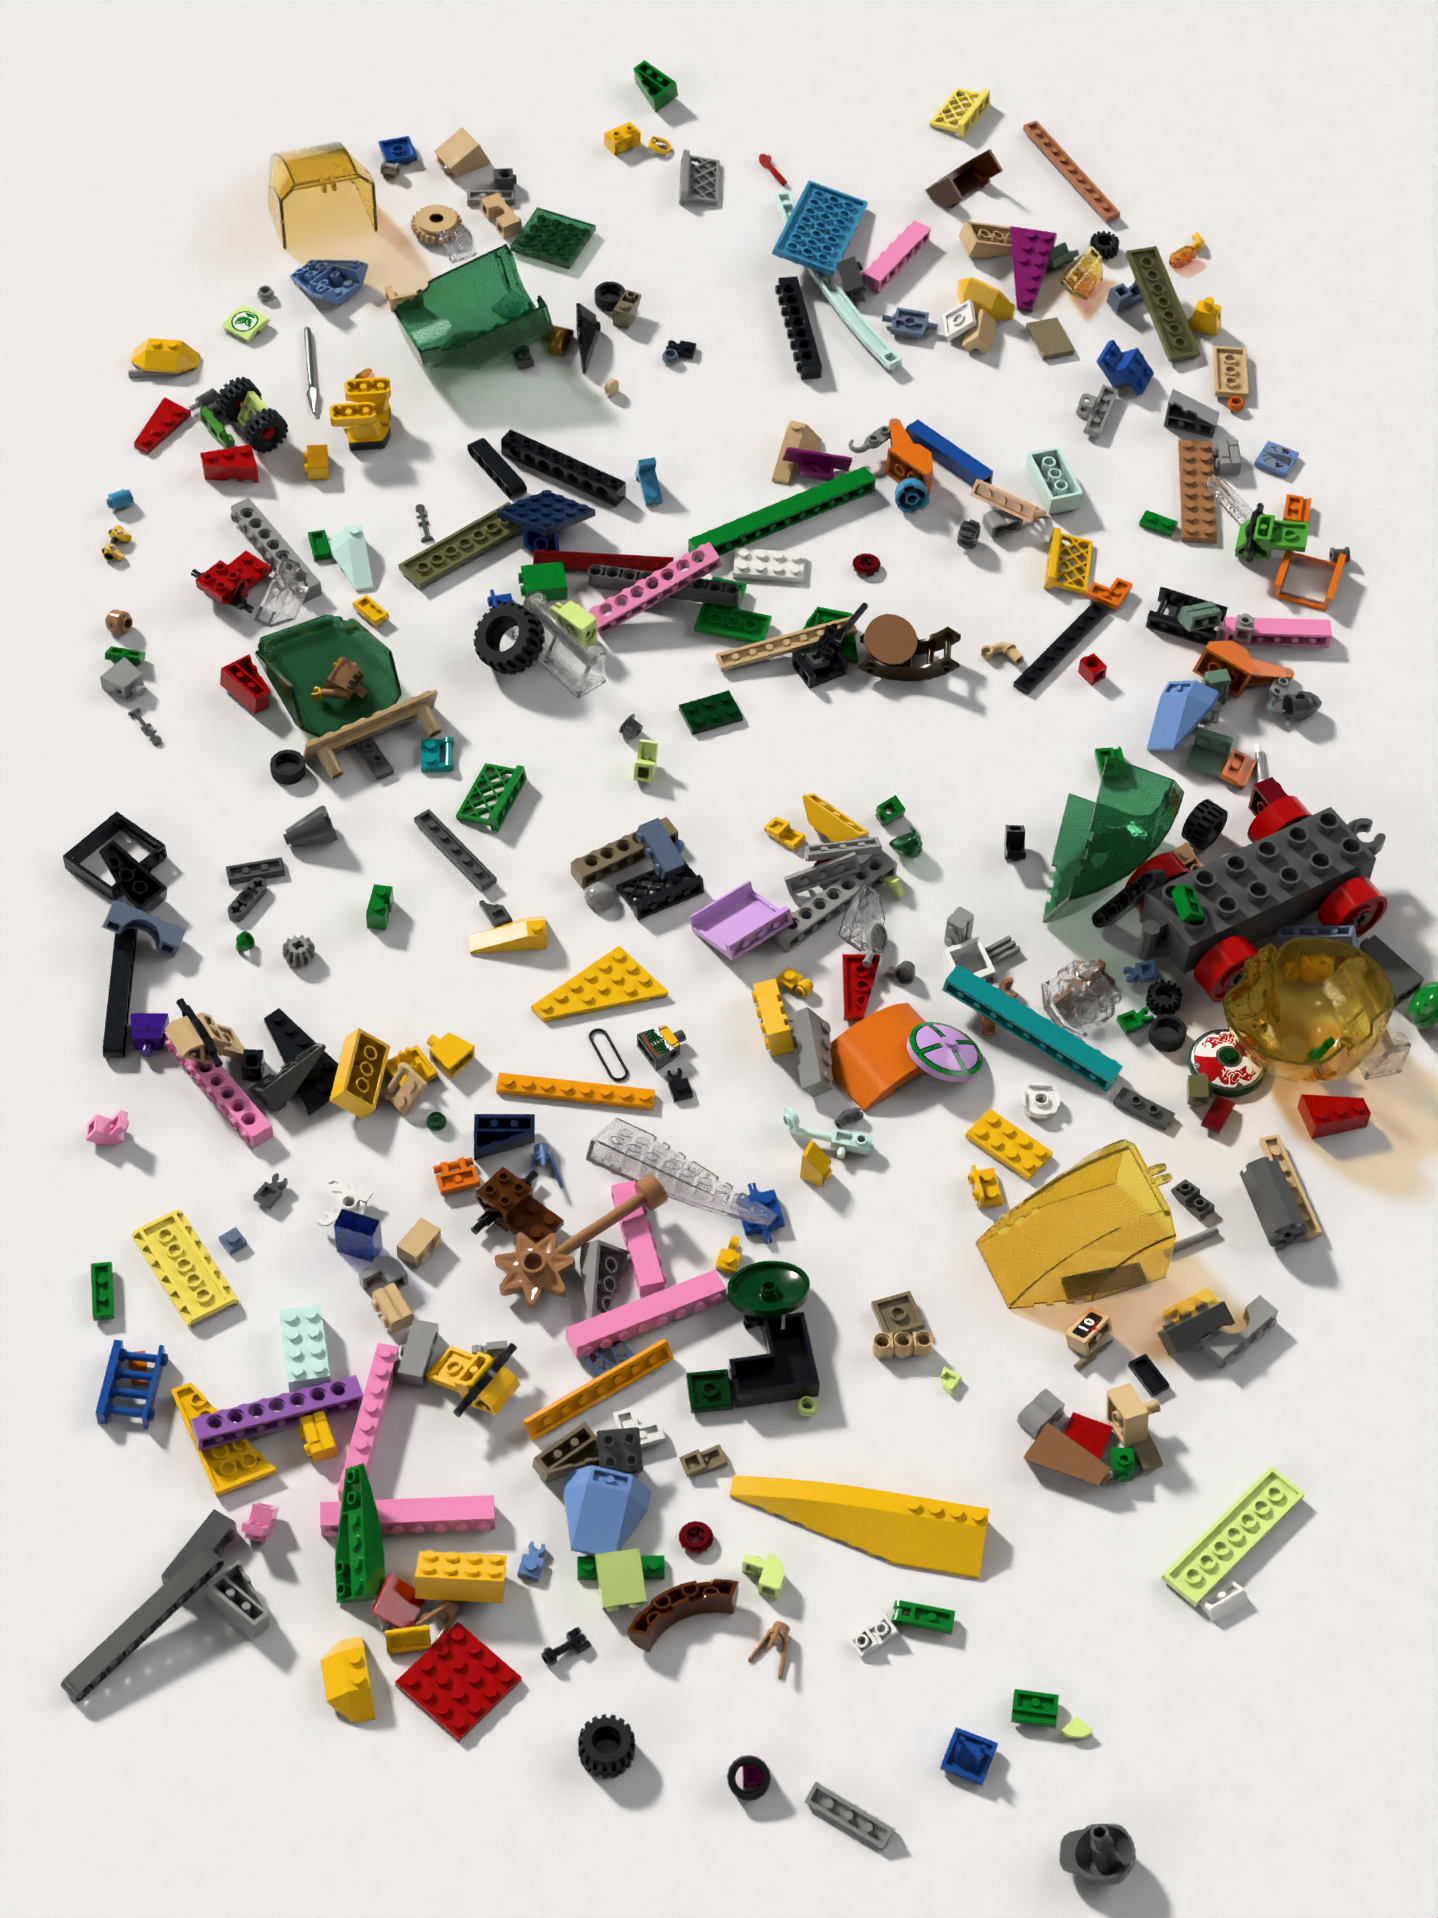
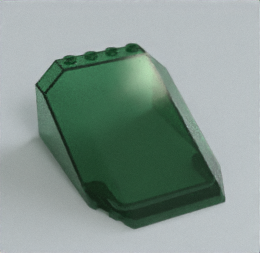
(303, 659)

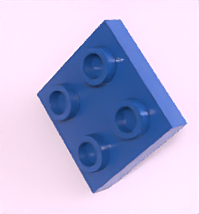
(968, 1756)

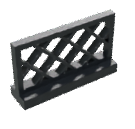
(664, 896)

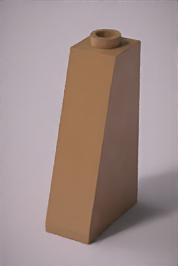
(1062, 1454)

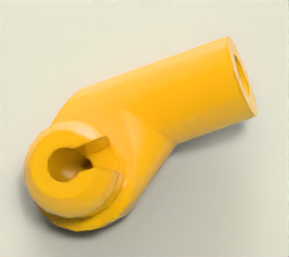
(1199, 242)

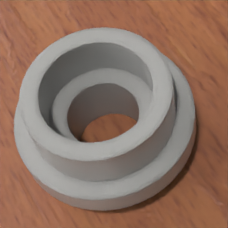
(265, 293)

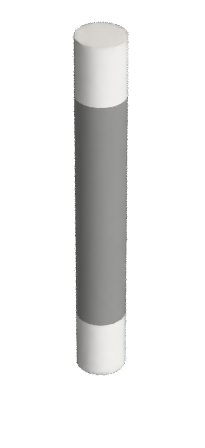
(1259, 762)

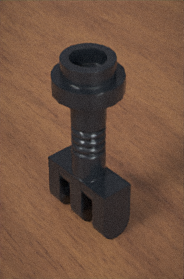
(550, 1656)

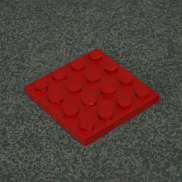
(458, 1681)

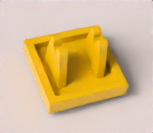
(416, 1060)

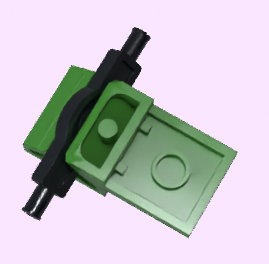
(1264, 533)

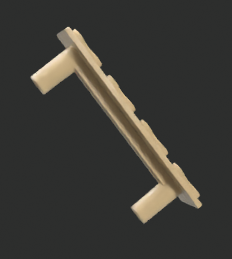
(366, 727)

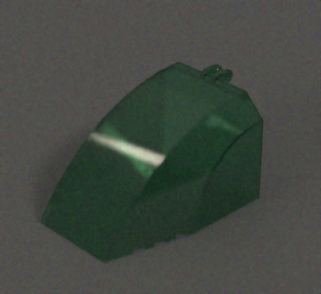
(1109, 837)

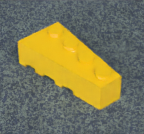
(774, 1017)

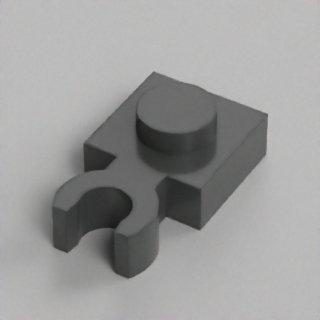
(270, 1193)

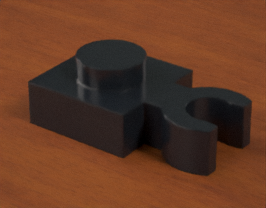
(684, 348)
(679, 1087)

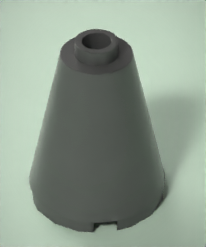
(311, 829)

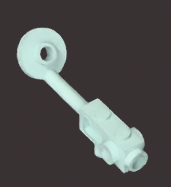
(840, 1139)

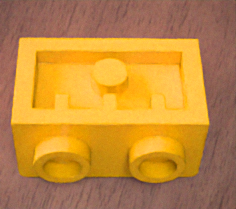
(985, 1187)

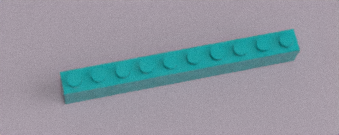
(1032, 1028)

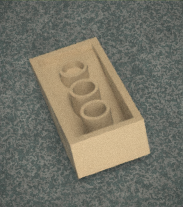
(985, 240)

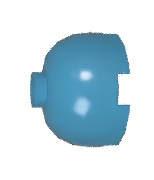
(911, 495)

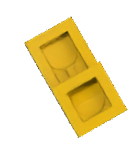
(781, 832)

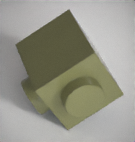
(1198, 1090)

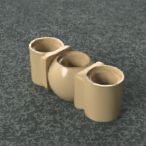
(911, 1341)

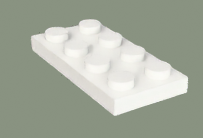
(768, 565)

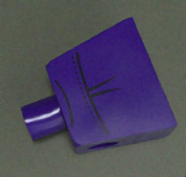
(148, 1031)

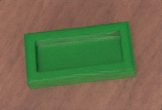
(319, 545)

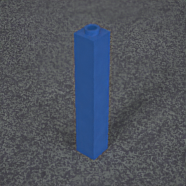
(949, 454)

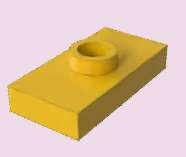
(370, 610)
(408, 1639)

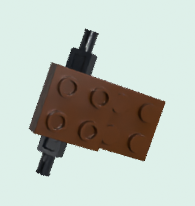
(512, 1207)

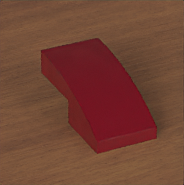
(1218, 1114)

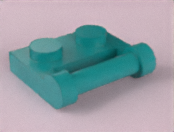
(431, 755)

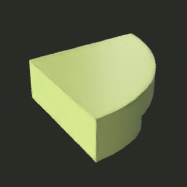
(895, 885)
(950, 1380)
(1077, 1729)

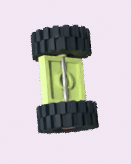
(262, 425)

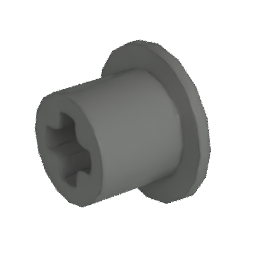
(631, 727)

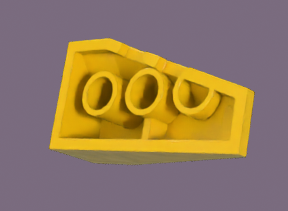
(518, 935)

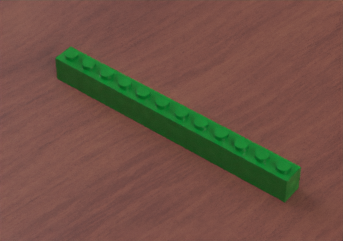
(786, 512)

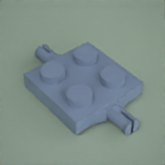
(909, 323)

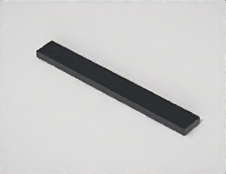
(1060, 648)

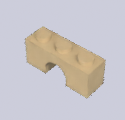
(506, 221)

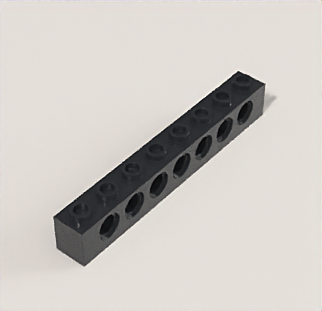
(798, 327)
(563, 468)

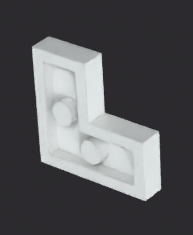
(650, 1433)

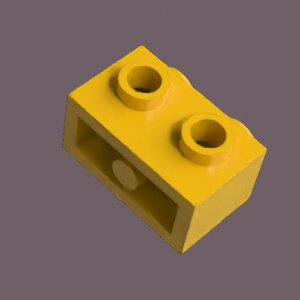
(622, 138)

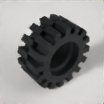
(1107, 239)
(1163, 989)

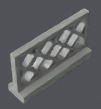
(688, 177)

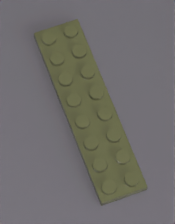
(1162, 304)
(458, 548)

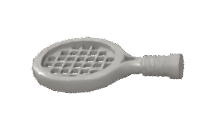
(875, 944)

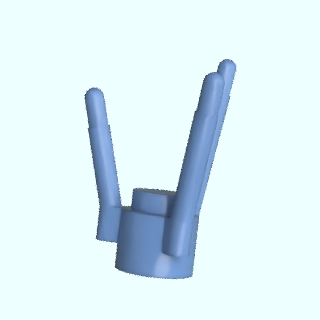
(542, 1156)

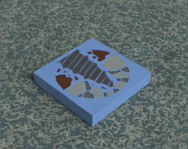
(1276, 459)
(605, 1359)

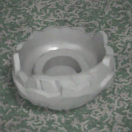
(600, 895)

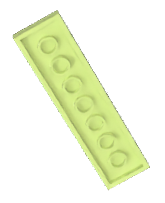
(1233, 1536)

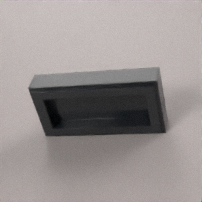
(1148, 1375)

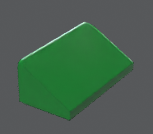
(1187, 903)

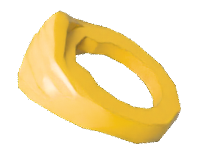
(652, 146)

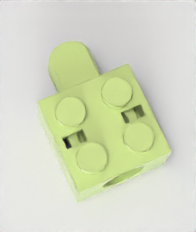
(576, 621)

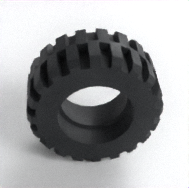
(525, 648)

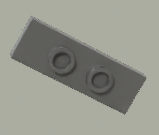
(374, 758)
(1144, 1108)

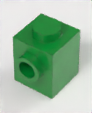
(1122, 1464)

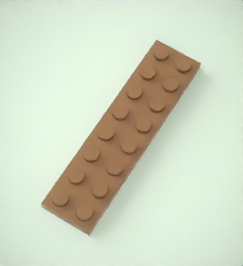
(1196, 503)

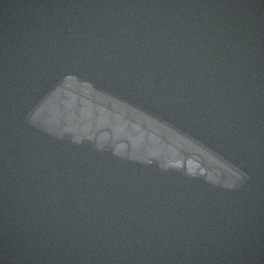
(636, 1153)

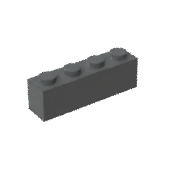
(214, 1532)

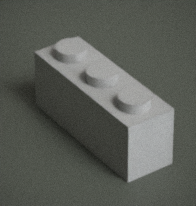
(417, 1353)

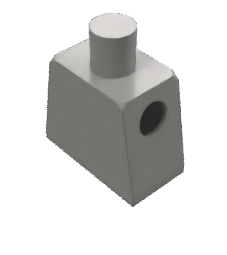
(123, 680)

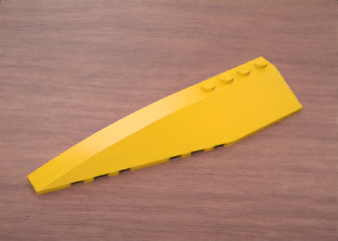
(884, 1523)

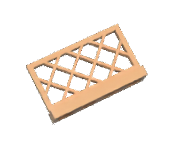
(1006, 501)

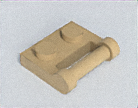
(409, 1091)

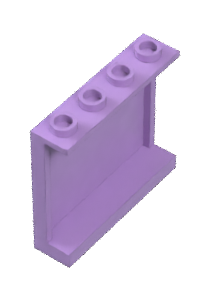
(739, 921)

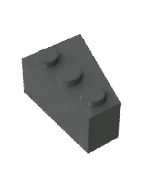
(1194, 1326)

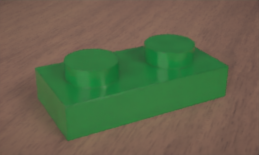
(1158, 523)
(115, 654)

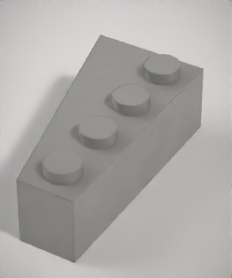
(812, 1051)

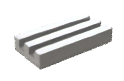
(999, 947)

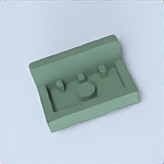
(1061, 255)

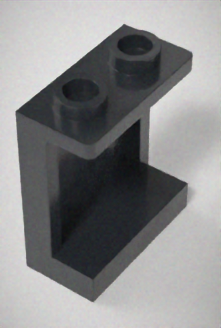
(813, 678)

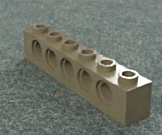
(613, 857)

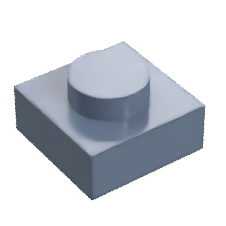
(232, 1241)

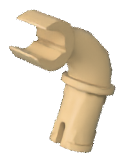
(1005, 647)

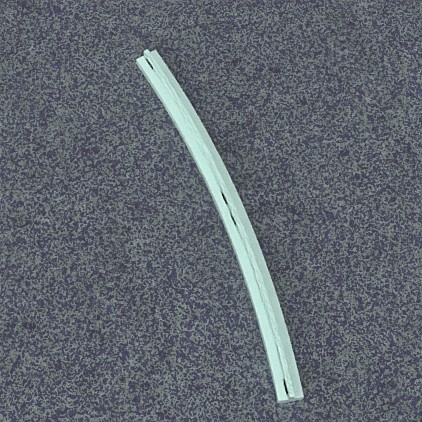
(842, 303)

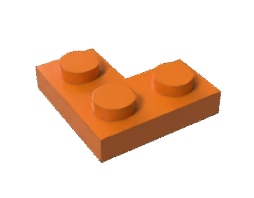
(1112, 596)

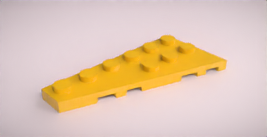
(225, 1465)

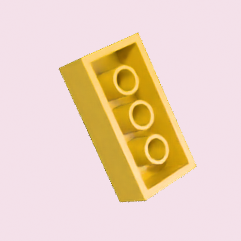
(360, 1073)
(461, 1576)

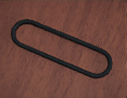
(602, 1060)

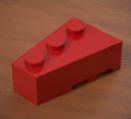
(230, 464)
(1332, 1114)

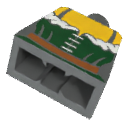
(660, 1045)

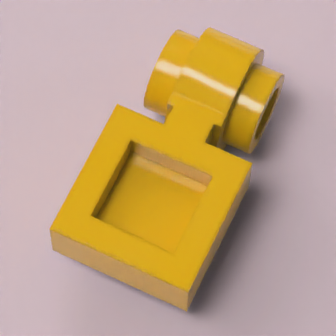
(792, 980)

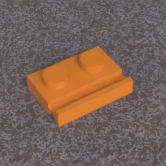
(1296, 508)
(1237, 768)

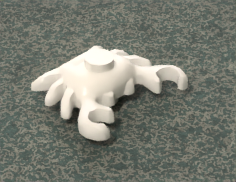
(349, 1200)

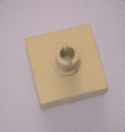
(1129, 1414)

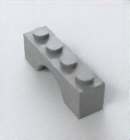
(1224, 1347)

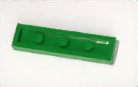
(652, 1567)

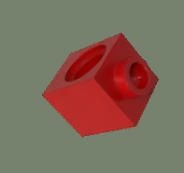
(1092, 669)

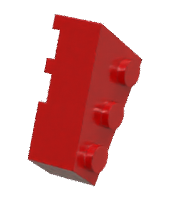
(246, 684)

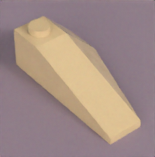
(797, 436)

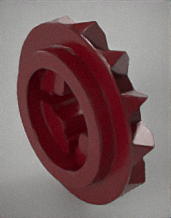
(872, 561)
(692, 1529)

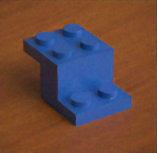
(1125, 367)

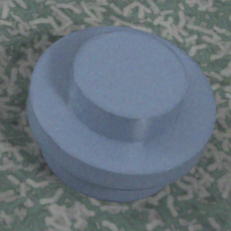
(670, 356)

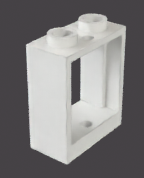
(967, 947)

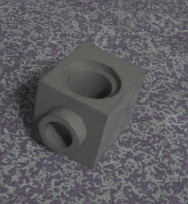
(504, 179)

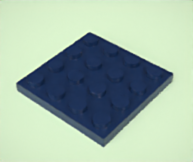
(546, 512)

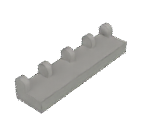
(838, 849)
(822, 873)
(850, 1815)

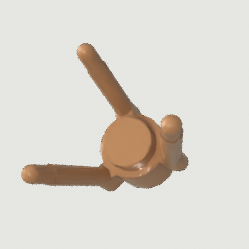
(444, 1611)
(777, 1635)

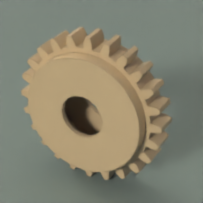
(432, 220)

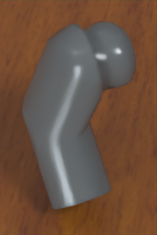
(848, 1114)

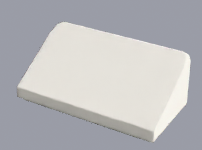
(1224, 1601)

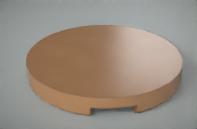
(890, 639)

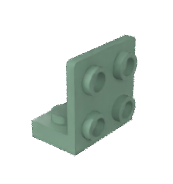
(1209, 752)

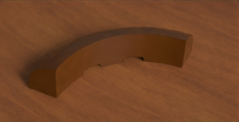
(680, 1603)

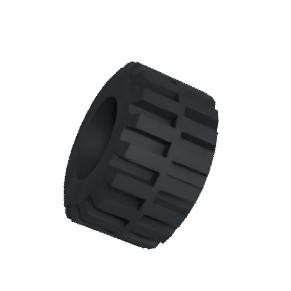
(1204, 824)
(606, 1729)

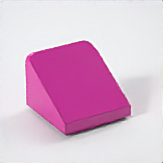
(751, 1776)

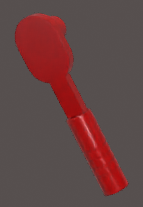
(765, 162)

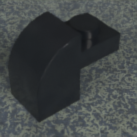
(1014, 842)

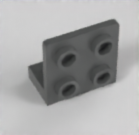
(620, 1450)

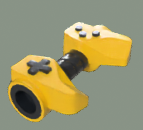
(116, 534)

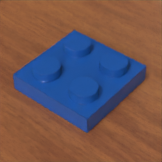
(398, 150)

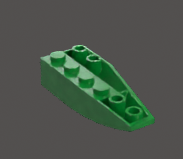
(359, 1541)

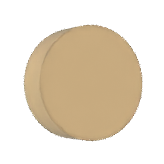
(611, 387)

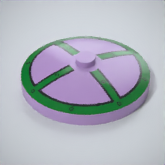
(944, 1052)

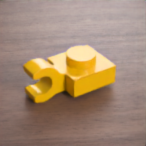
(729, 1258)

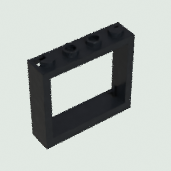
(98, 837)

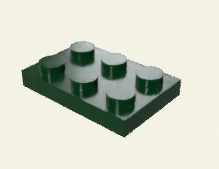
(710, 712)

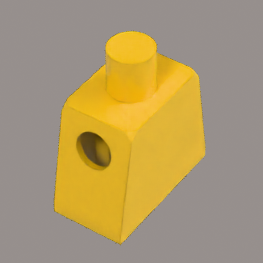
(1206, 317)
(450, 1053)

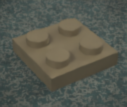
(898, 1314)

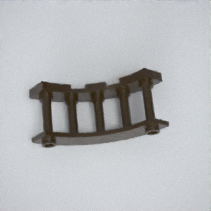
(940, 640)

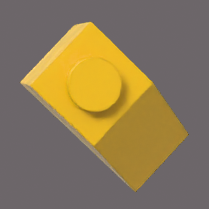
(815, 1165)

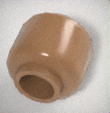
(118, 621)

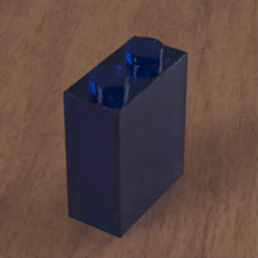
(358, 1235)

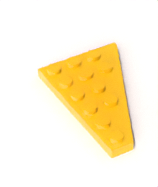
(605, 983)

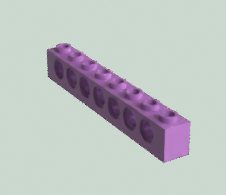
(269, 1420)

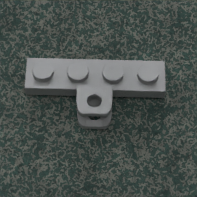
(1096, 410)

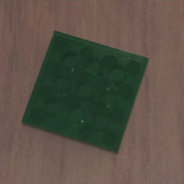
(553, 238)

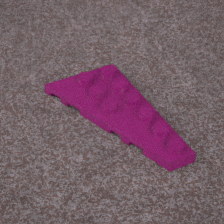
(1030, 261)

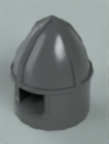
(1300, 705)

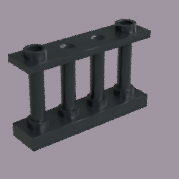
(1171, 625)

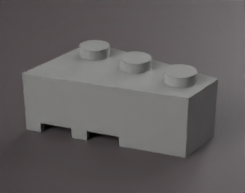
(238, 1601)

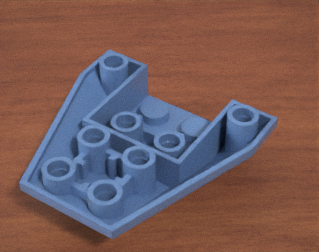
(331, 279)
(1179, 712)
(603, 1508)

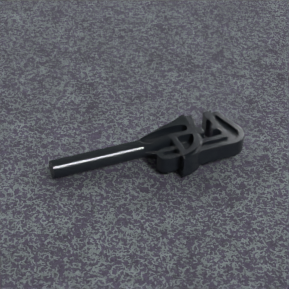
(835, 636)

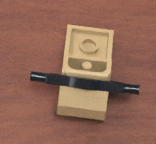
(202, 1038)

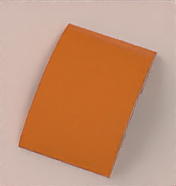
(874, 1056)

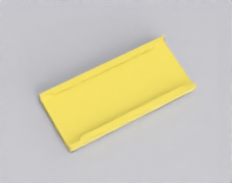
(184, 1267)

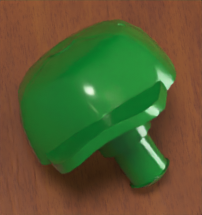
(1424, 1006)

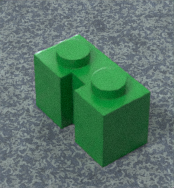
(379, 907)

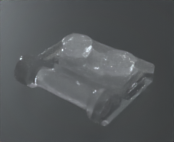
(461, 242)

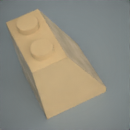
(461, 154)

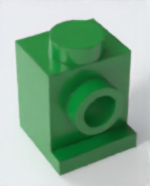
(892, 805)

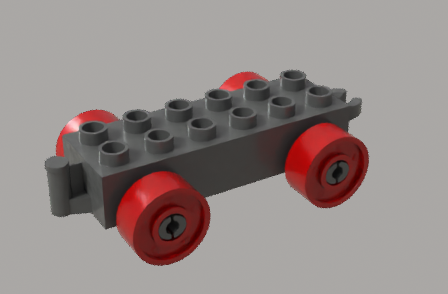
(1285, 873)

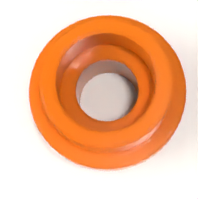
(1235, 403)

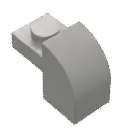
(386, 1270)

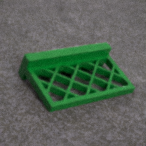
(504, 798)

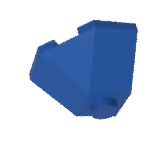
(536, 541)

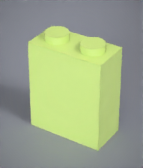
(620, 1579)

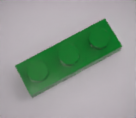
(102, 1291)

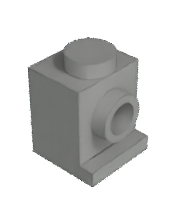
(1244, 623)

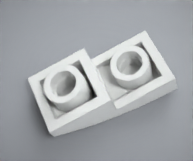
(874, 1636)

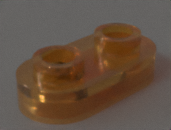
(1182, 256)

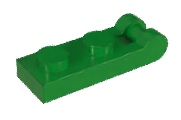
(923, 1616)

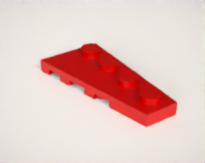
(161, 424)
(857, 985)

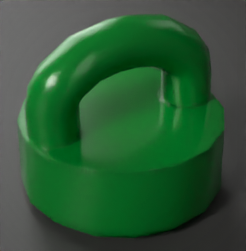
(244, 941)

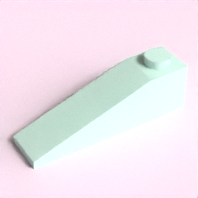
(351, 554)

